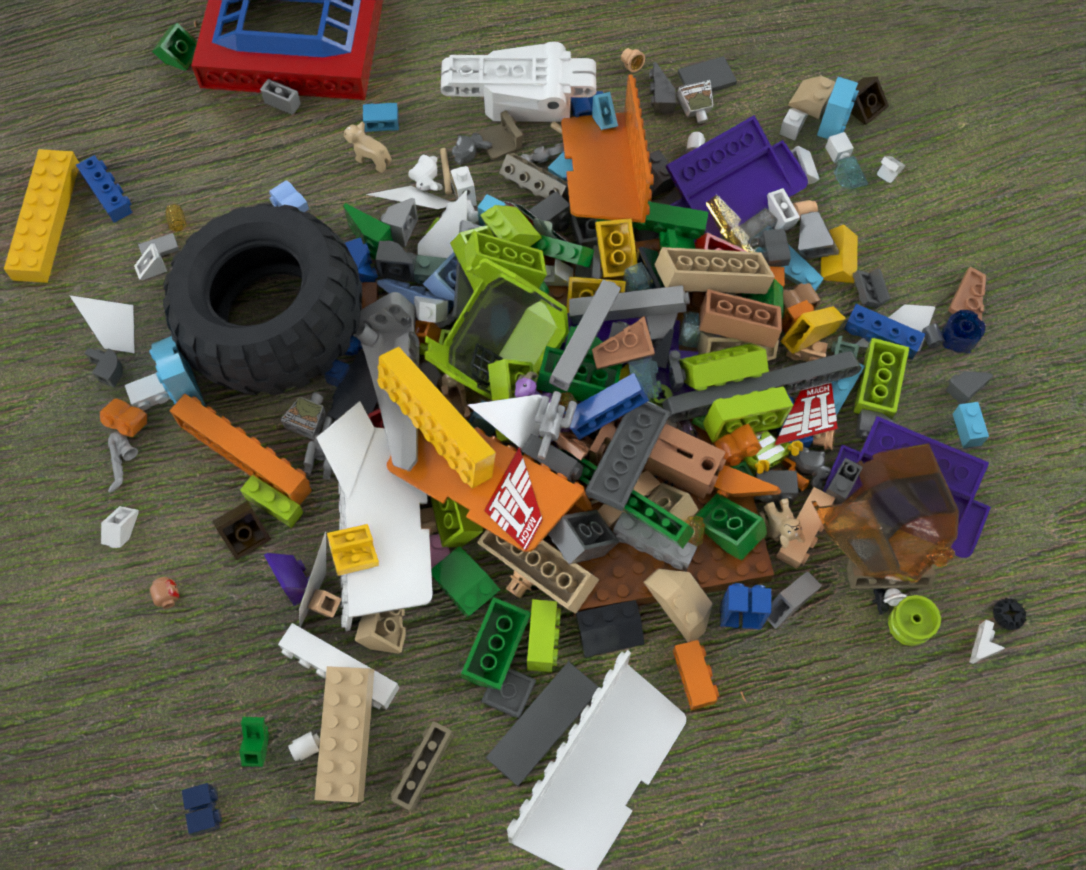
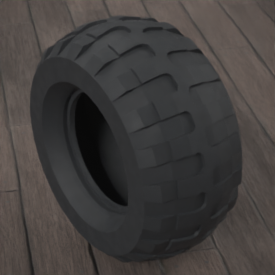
(233, 255)

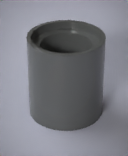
(933, 335)

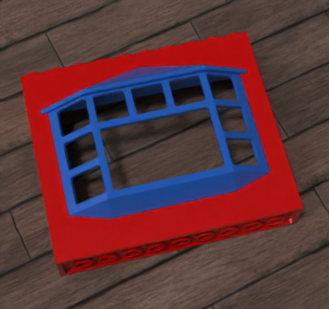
(298, 61)

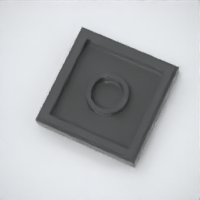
(512, 695)

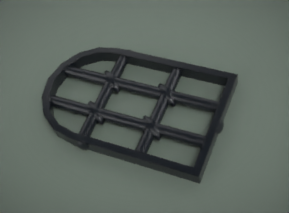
(480, 368)

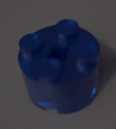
(963, 331)

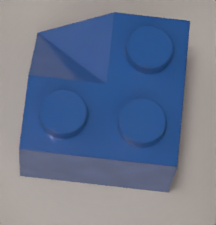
(360, 254)

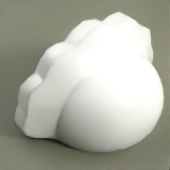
(893, 596)

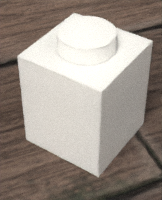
(839, 147)

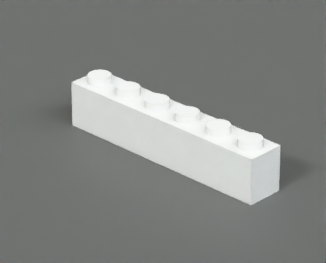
(320, 654)

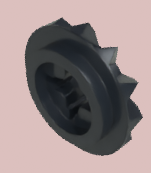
(1005, 620)

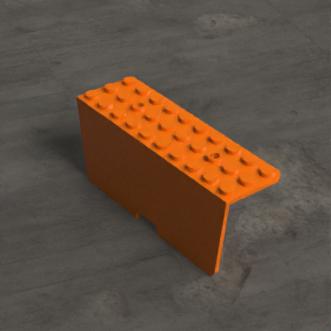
(609, 165)
(441, 482)

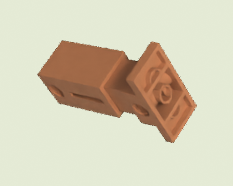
(674, 458)

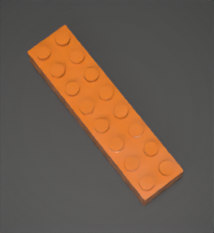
(240, 449)

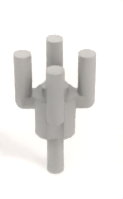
(553, 420)
(315, 451)

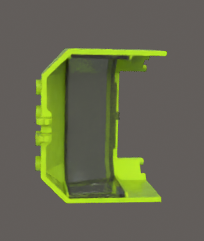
(506, 319)

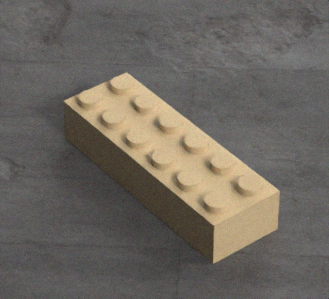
(714, 270)
(545, 569)
(344, 734)

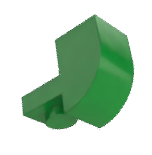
(254, 742)

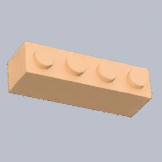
(796, 551)

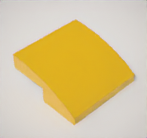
(352, 549)

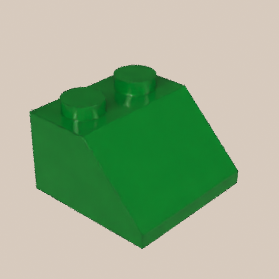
(176, 47)

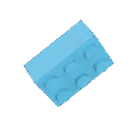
(838, 108)

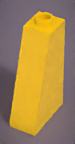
(812, 328)

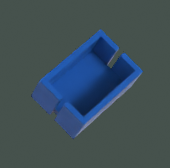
(753, 602)

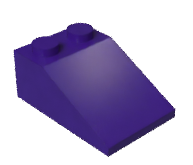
(289, 575)

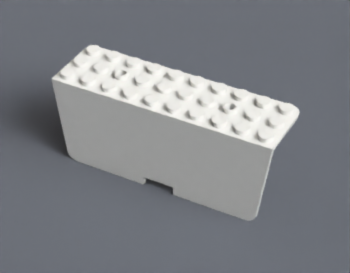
(401, 545)
(607, 755)

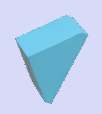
(604, 111)

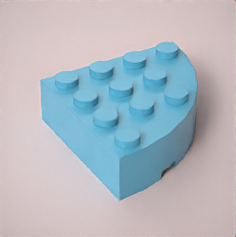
(174, 371)

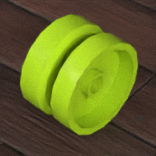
(914, 620)

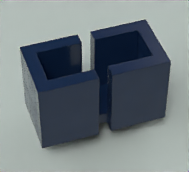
(199, 798)

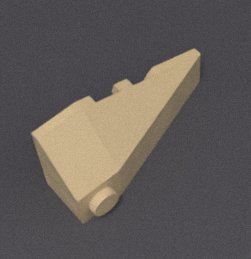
(712, 342)
(382, 631)

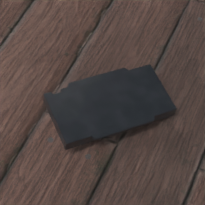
(354, 388)

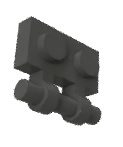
(676, 374)

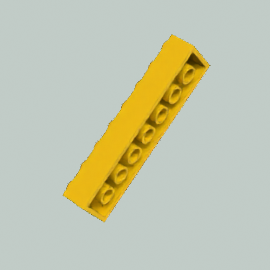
(42, 216)
(436, 417)

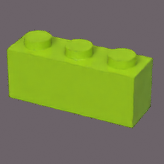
(271, 501)

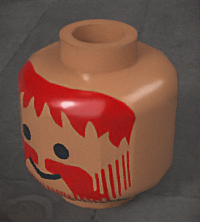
(164, 592)

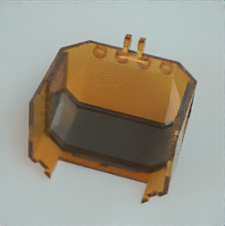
(897, 518)

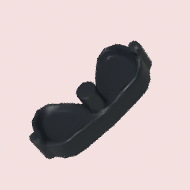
(879, 594)

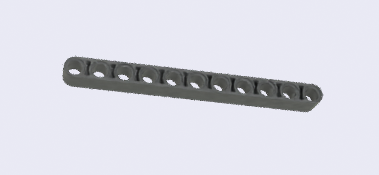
(792, 378)

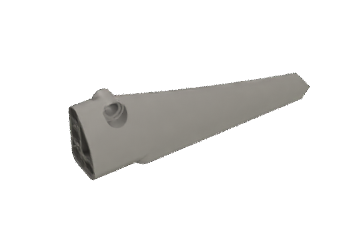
(382, 328)

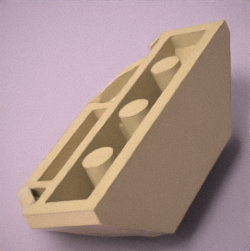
(681, 600)

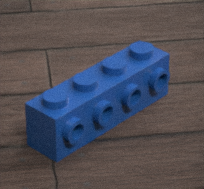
(104, 188)
(871, 325)
(608, 405)

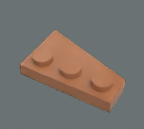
(970, 293)
(624, 347)
(570, 442)

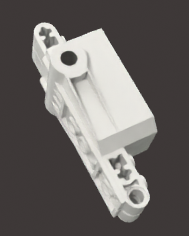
(526, 81)

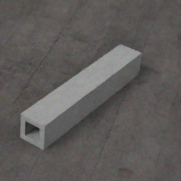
(636, 304)
(584, 335)

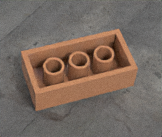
(740, 318)

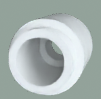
(695, 140)
(305, 746)

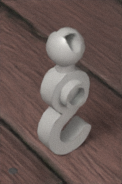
(541, 154)

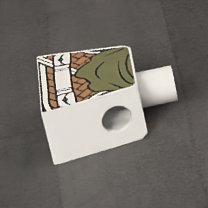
(696, 100)
(462, 181)

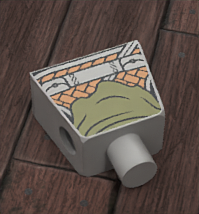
(305, 416)

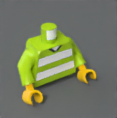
(771, 454)

